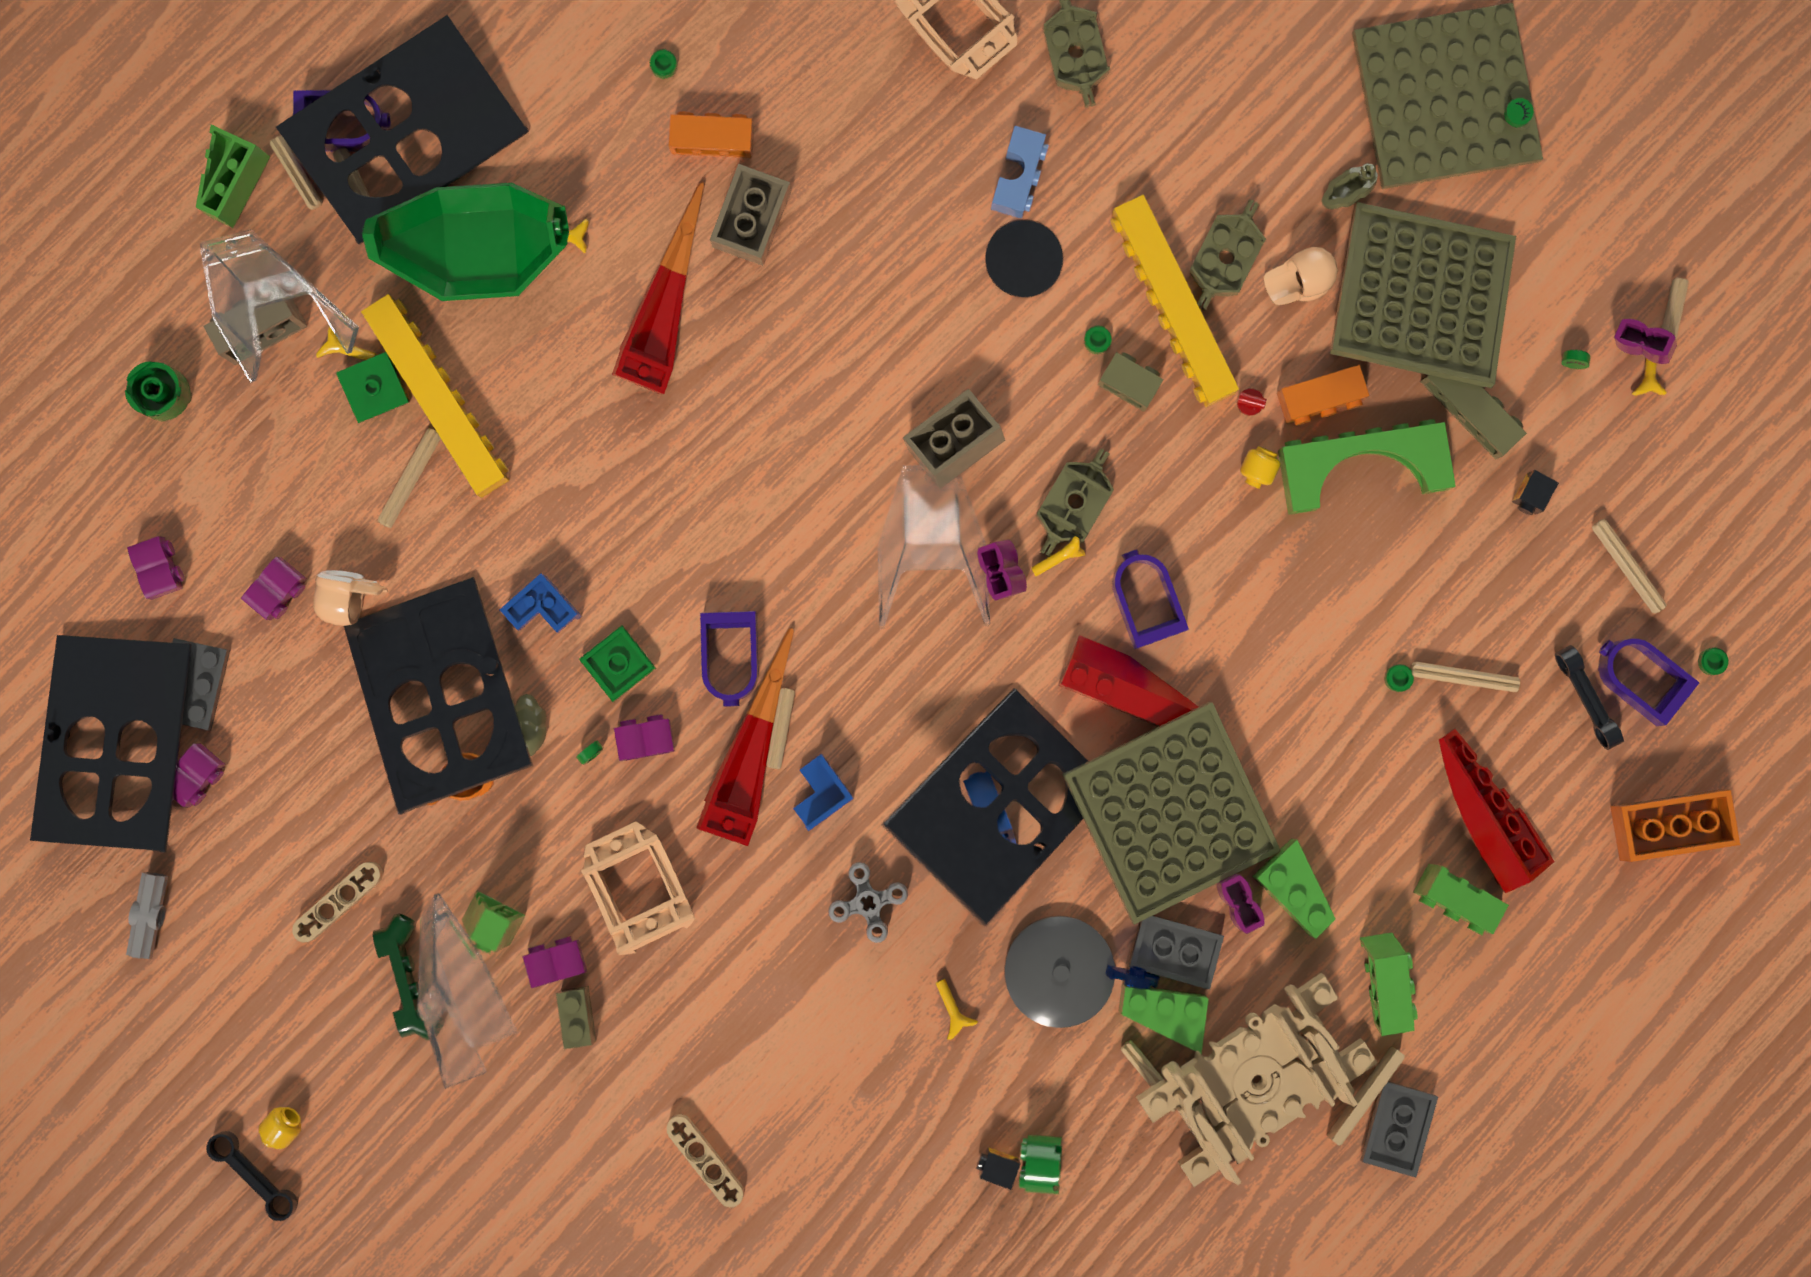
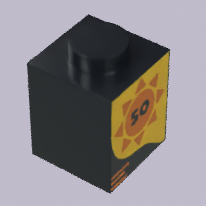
(1534, 493)
(998, 1168)

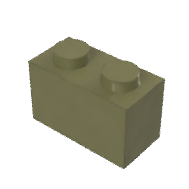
(1131, 381)
(576, 1017)

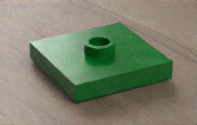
(372, 387)
(617, 663)

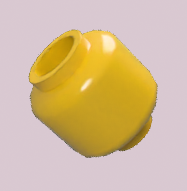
(1260, 467)
(280, 1127)

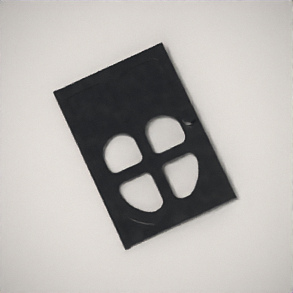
(448, 98)
(419, 644)
(117, 685)
(963, 841)

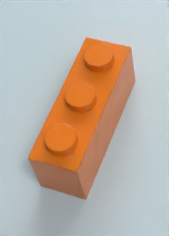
(711, 135)
(1323, 395)

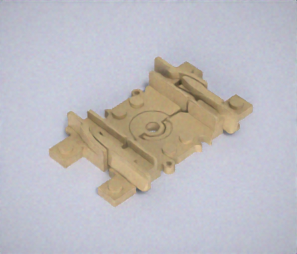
(1262, 1107)

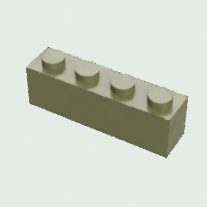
(1478, 413)

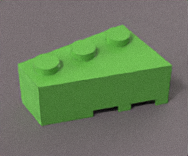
(229, 176)
(1296, 889)
(1460, 899)
(491, 923)
(1390, 984)
(1168, 1012)

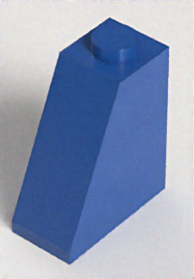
(981, 793)

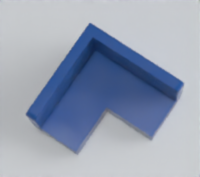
(543, 598)
(828, 796)

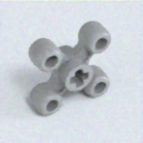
(856, 905)

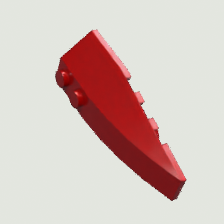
(1122, 683)
(1497, 828)

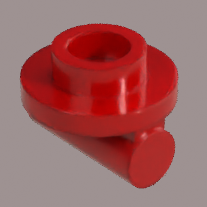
(1250, 402)

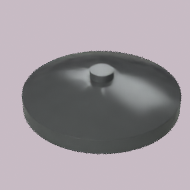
(1059, 971)

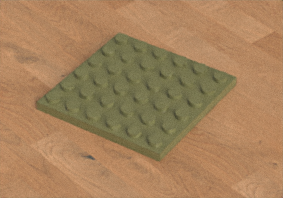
(1441, 95)
(1423, 295)
(1171, 812)

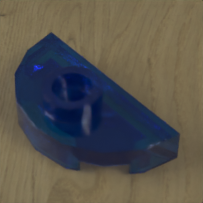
(1133, 977)

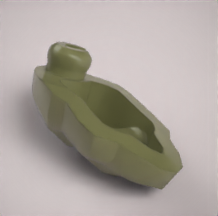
(1350, 187)
(532, 721)

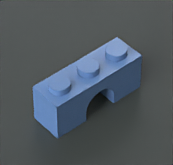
(1013, 195)

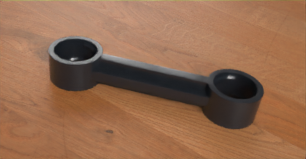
(1604, 727)
(252, 1176)

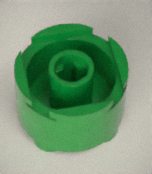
(143, 395)
(1042, 1164)

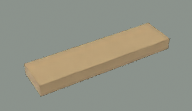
(1366, 1095)

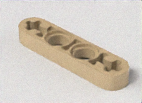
(335, 898)
(701, 1163)

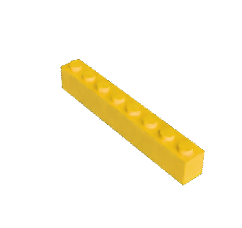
(1174, 301)
(435, 396)

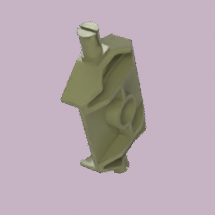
(1076, 28)
(1232, 234)
(1058, 517)

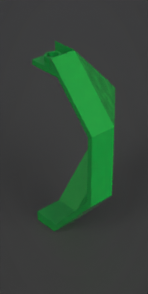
(469, 240)

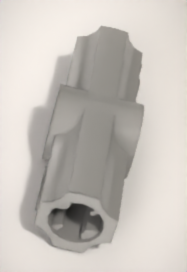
(147, 915)

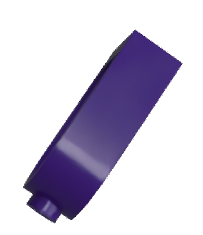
(303, 98)
(729, 620)
(1159, 631)
(1670, 702)

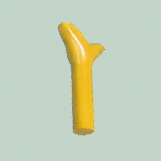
(577, 234)
(334, 346)
(1649, 381)
(1069, 551)
(957, 1019)

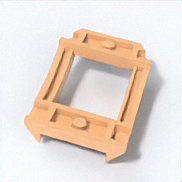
(981, 54)
(652, 923)

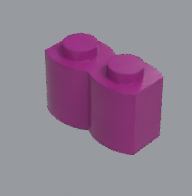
(1637, 339)
(1000, 564)
(156, 567)
(274, 589)
(644, 739)
(194, 773)
(1242, 909)
(554, 963)

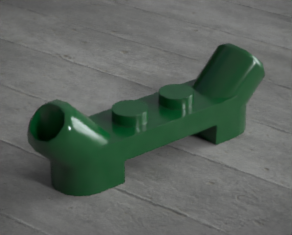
(392, 942)

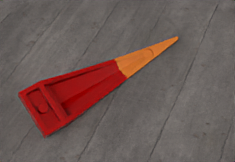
(651, 340)
(736, 792)

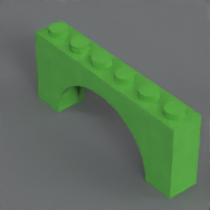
(1419, 448)

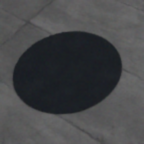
(1024, 258)

